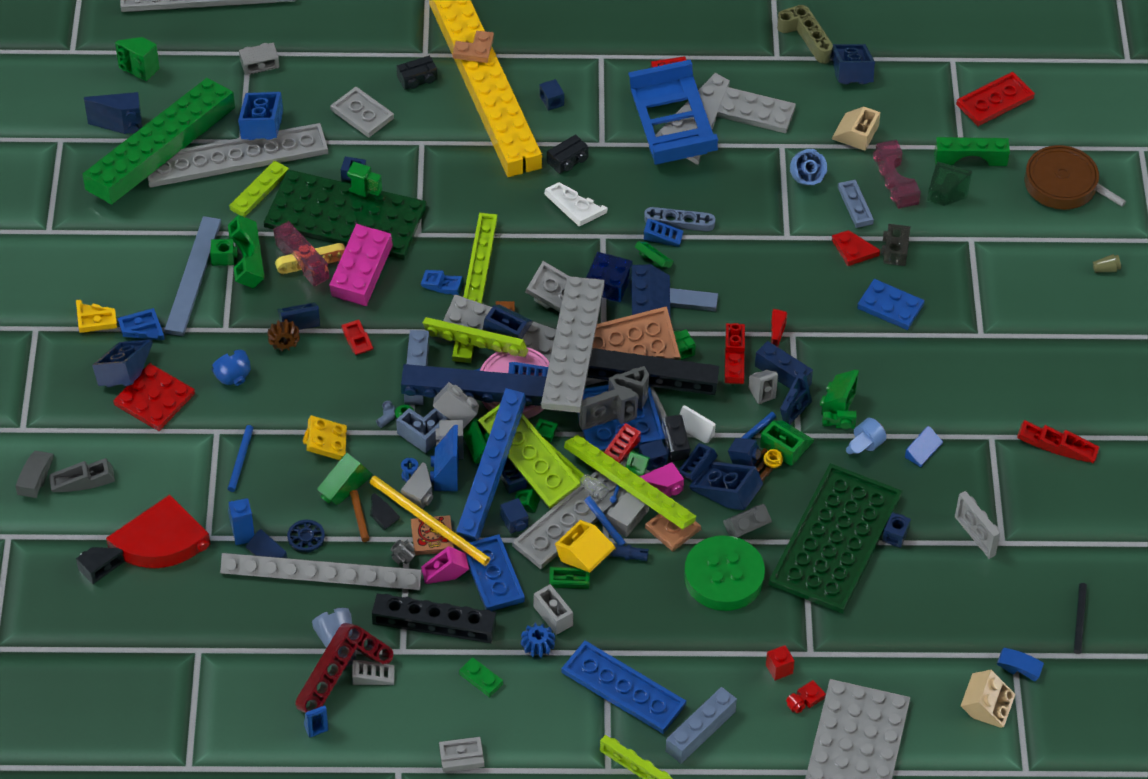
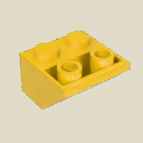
(584, 546)

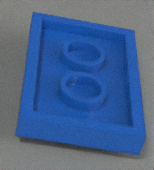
(890, 304)

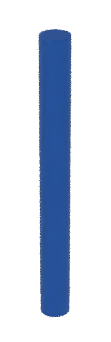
(240, 458)

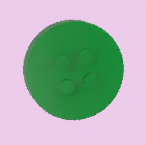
(724, 573)

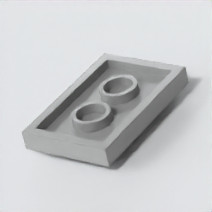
(362, 112)
(548, 286)
(977, 524)

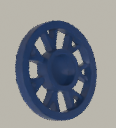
(306, 536)

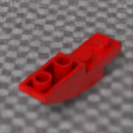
(734, 353)

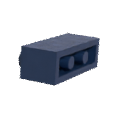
(787, 367)

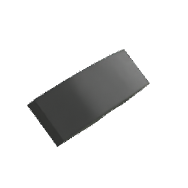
(34, 474)
(82, 476)

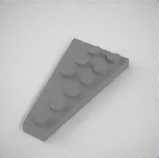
(711, 96)

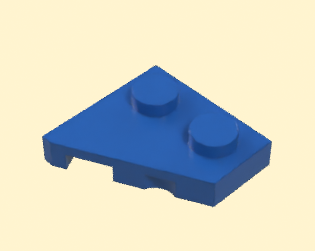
(141, 325)

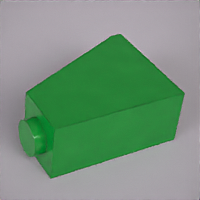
(344, 478)

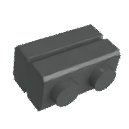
(747, 521)

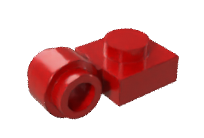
(808, 694)

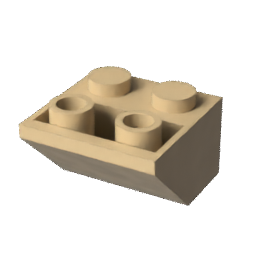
(858, 127)
(988, 698)

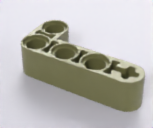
(803, 21)

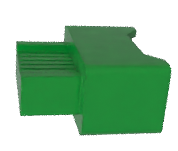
(364, 180)

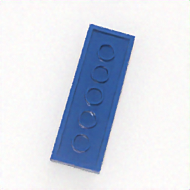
(623, 687)

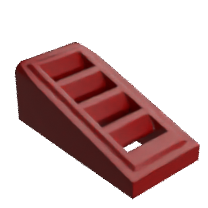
(778, 324)
(627, 434)

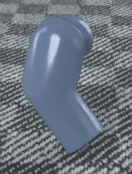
(388, 414)

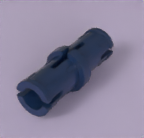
(630, 552)

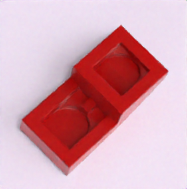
(357, 337)

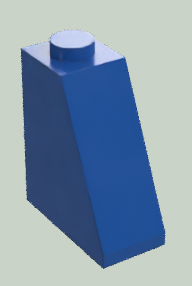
(241, 521)

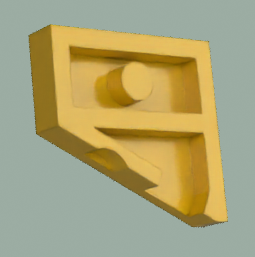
(95, 317)

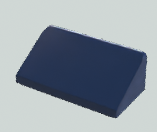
(264, 545)

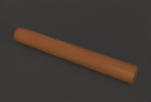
(359, 515)

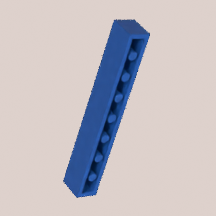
(491, 465)

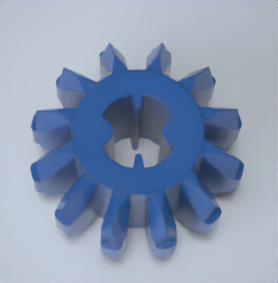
(538, 640)

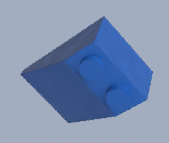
(446, 462)

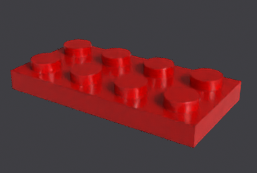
(995, 98)

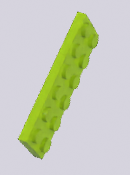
(537, 461)

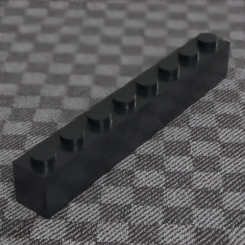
(662, 371)

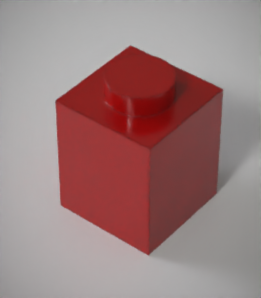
(780, 662)

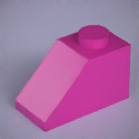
(666, 479)
(445, 566)

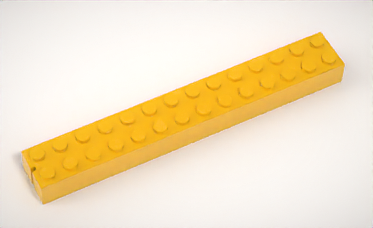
(489, 90)

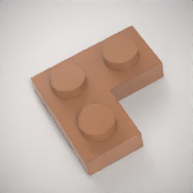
(476, 51)

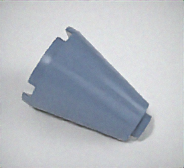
(327, 625)

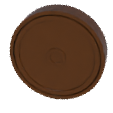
(1061, 177)

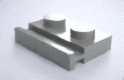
(461, 754)

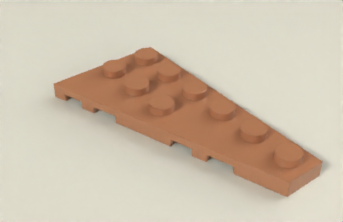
(642, 334)

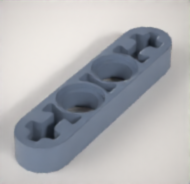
(679, 216)

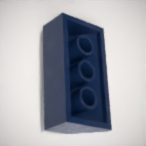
(649, 289)

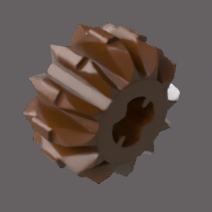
(283, 335)

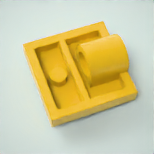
(325, 437)

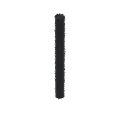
(1080, 618)

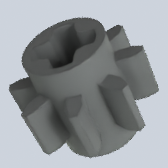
(402, 551)

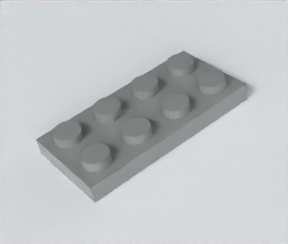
(756, 110)

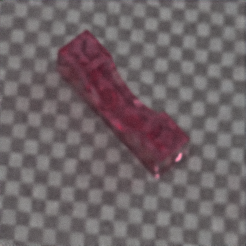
(903, 190)
(312, 263)

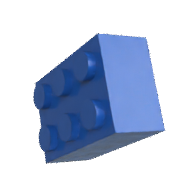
(261, 115)

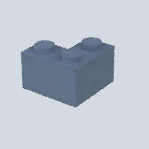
(420, 430)

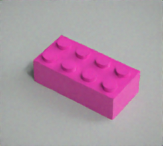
(361, 265)

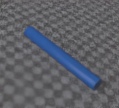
(761, 425)
(604, 521)

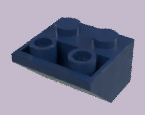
(506, 322)

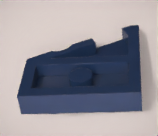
(796, 399)

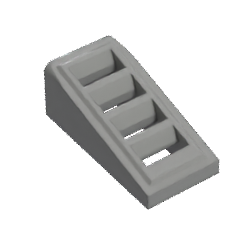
(365, 667)

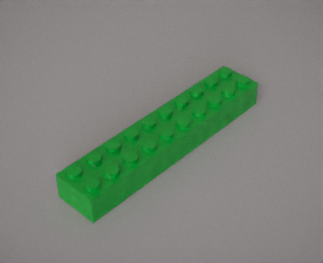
(158, 141)

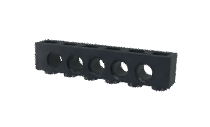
(440, 625)

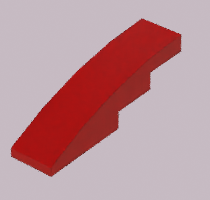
(1059, 443)

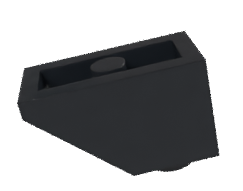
(99, 562)

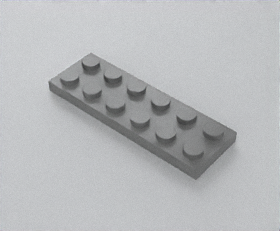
(472, 314)

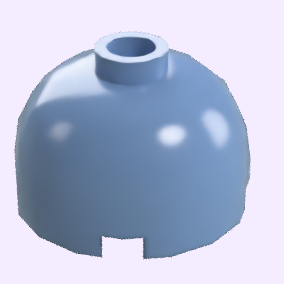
(808, 167)

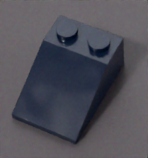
(853, 63)
(115, 112)
(122, 363)
(728, 484)

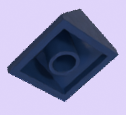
(302, 315)

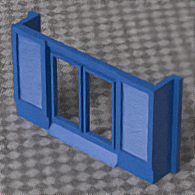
(669, 85)

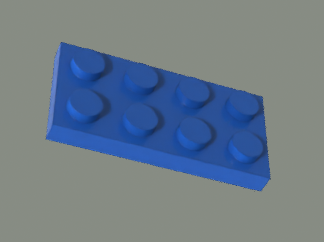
(496, 580)

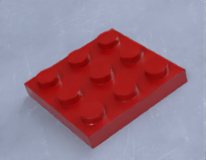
(154, 397)

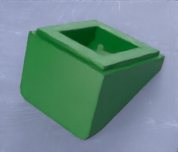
(529, 499)

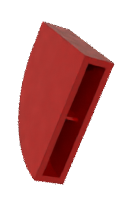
(160, 536)

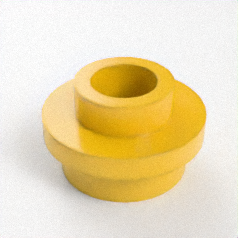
(773, 454)

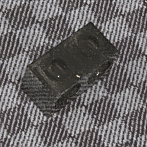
(896, 244)

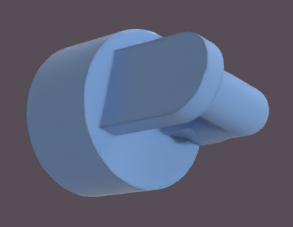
(867, 436)

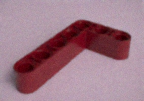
(339, 662)

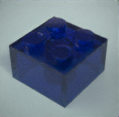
(615, 273)

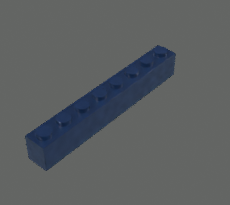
(479, 385)

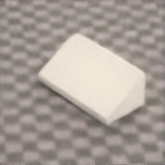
(697, 425)

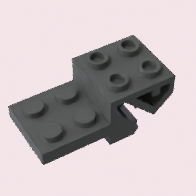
(620, 402)

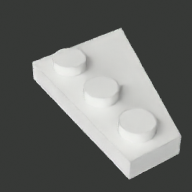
(573, 205)

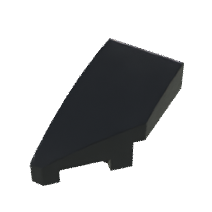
(382, 512)

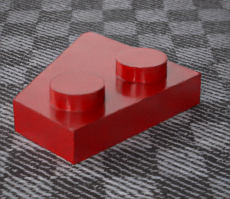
(854, 248)

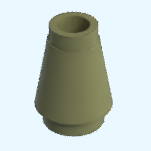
(1107, 264)

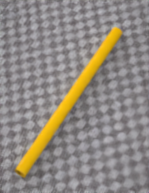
(430, 520)

